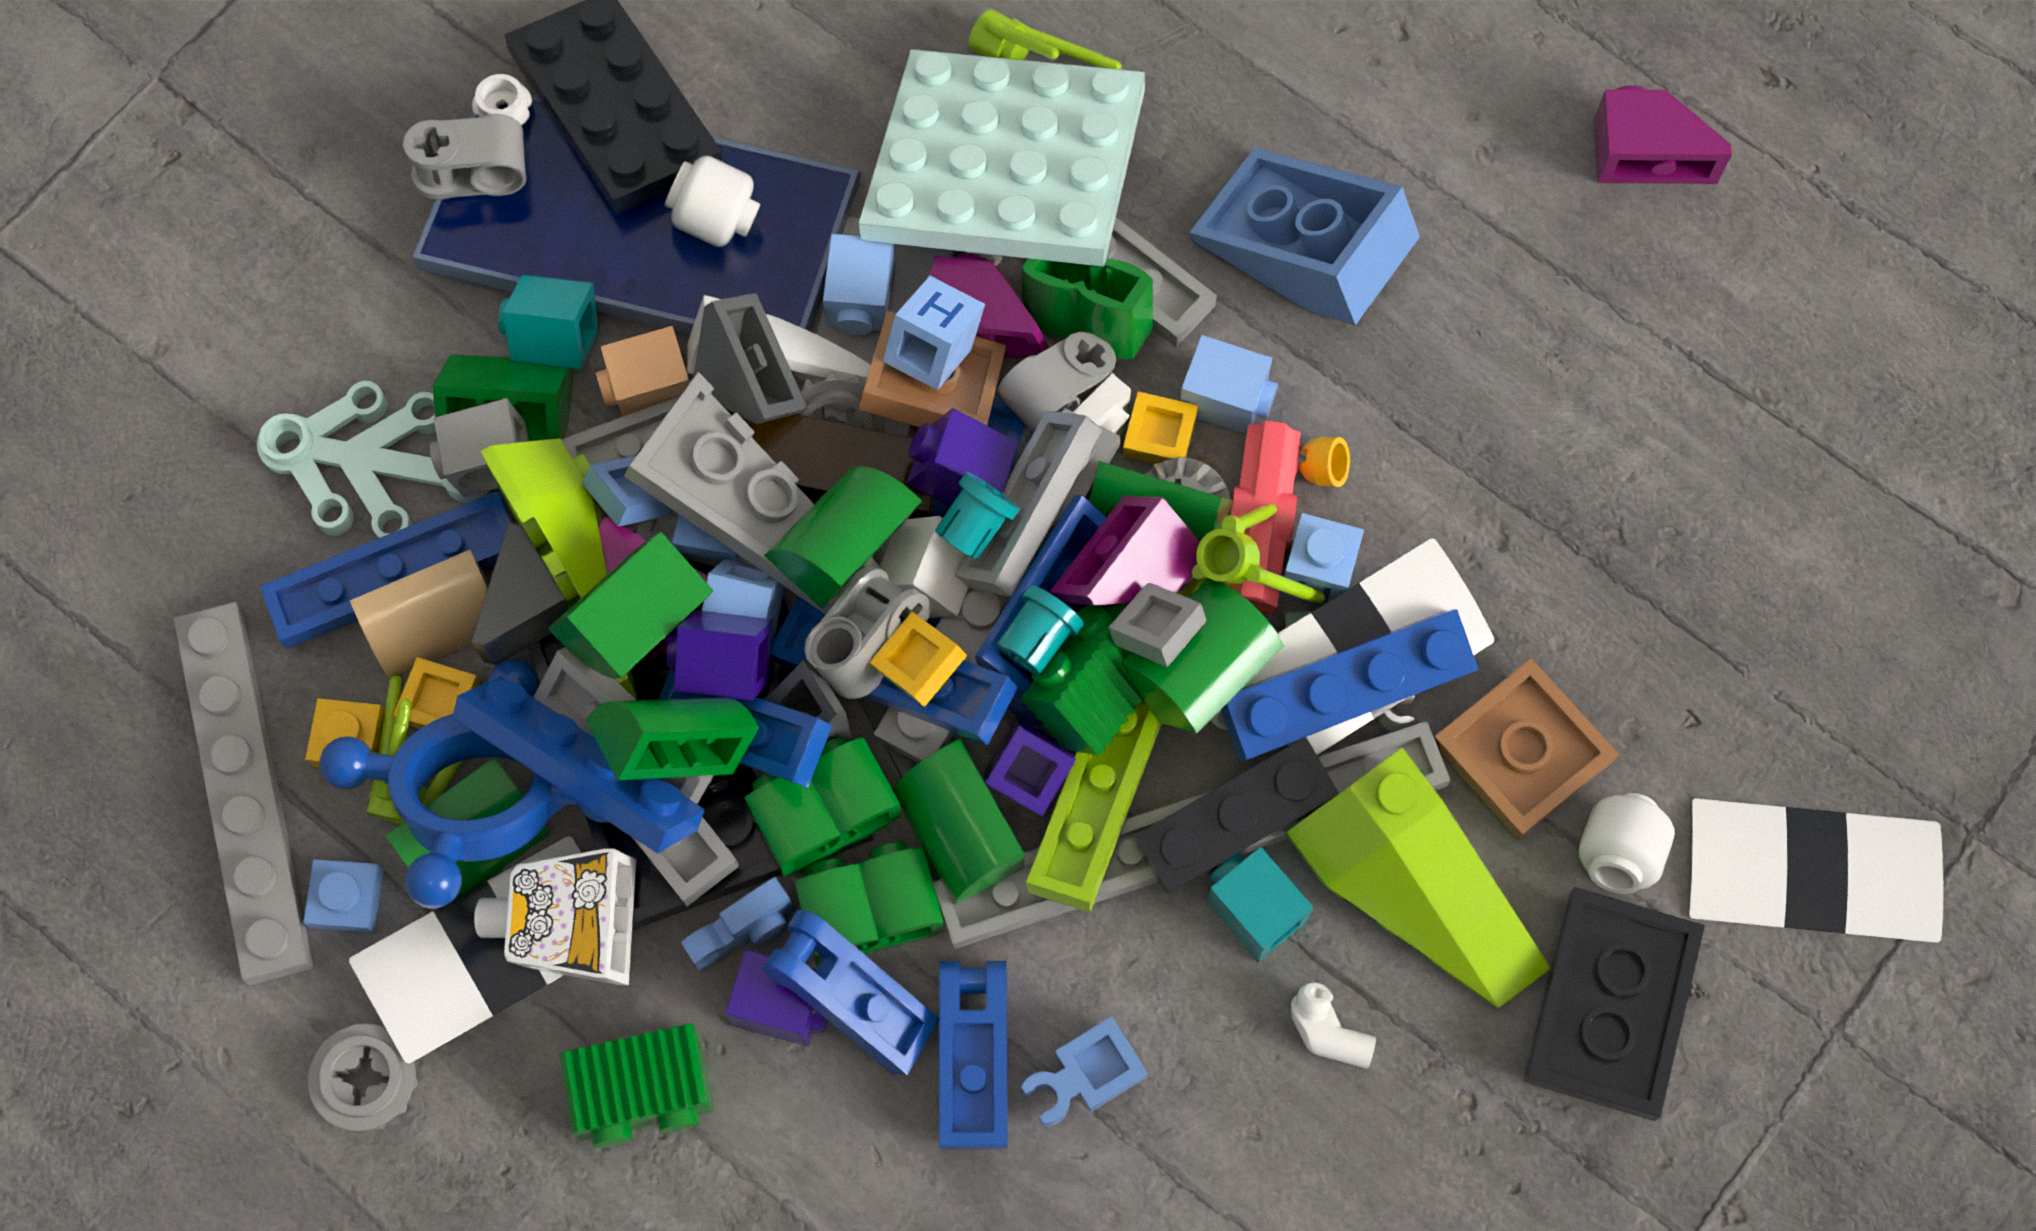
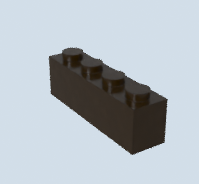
(825, 450)

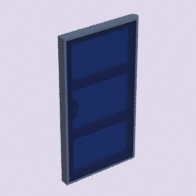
(638, 258)

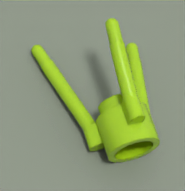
(1010, 39)
(1234, 557)
(392, 737)

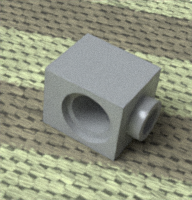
(465, 434)

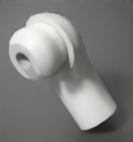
(1323, 1032)

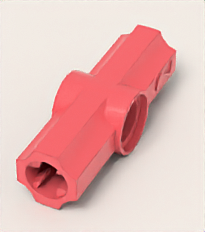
(1268, 478)

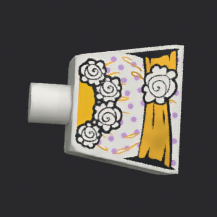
(567, 915)

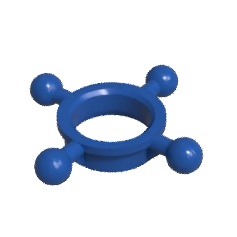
(435, 877)

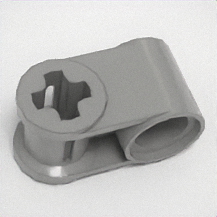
(471, 157)
(1057, 377)
(860, 627)

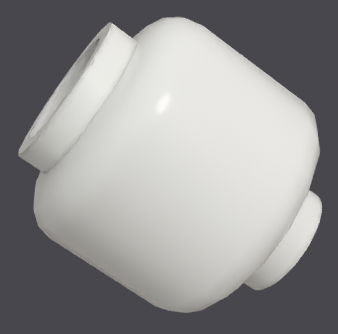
(712, 201)
(1626, 843)

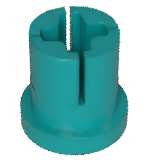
(975, 516)
(1038, 630)

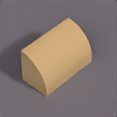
(423, 613)

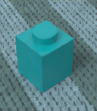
(550, 321)
(1257, 902)

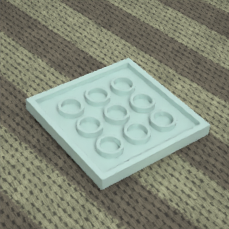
(1004, 157)

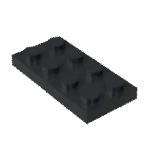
(611, 100)

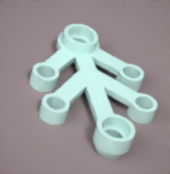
(358, 457)

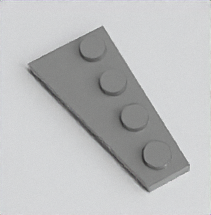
(722, 480)

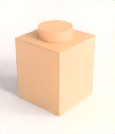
(642, 371)

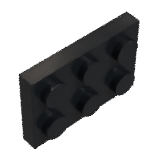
(1614, 1004)

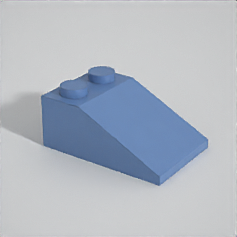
(1310, 232)

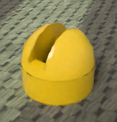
(1326, 461)

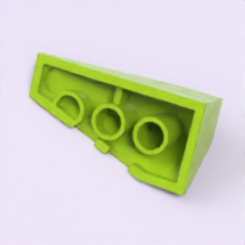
(556, 513)
(1412, 870)

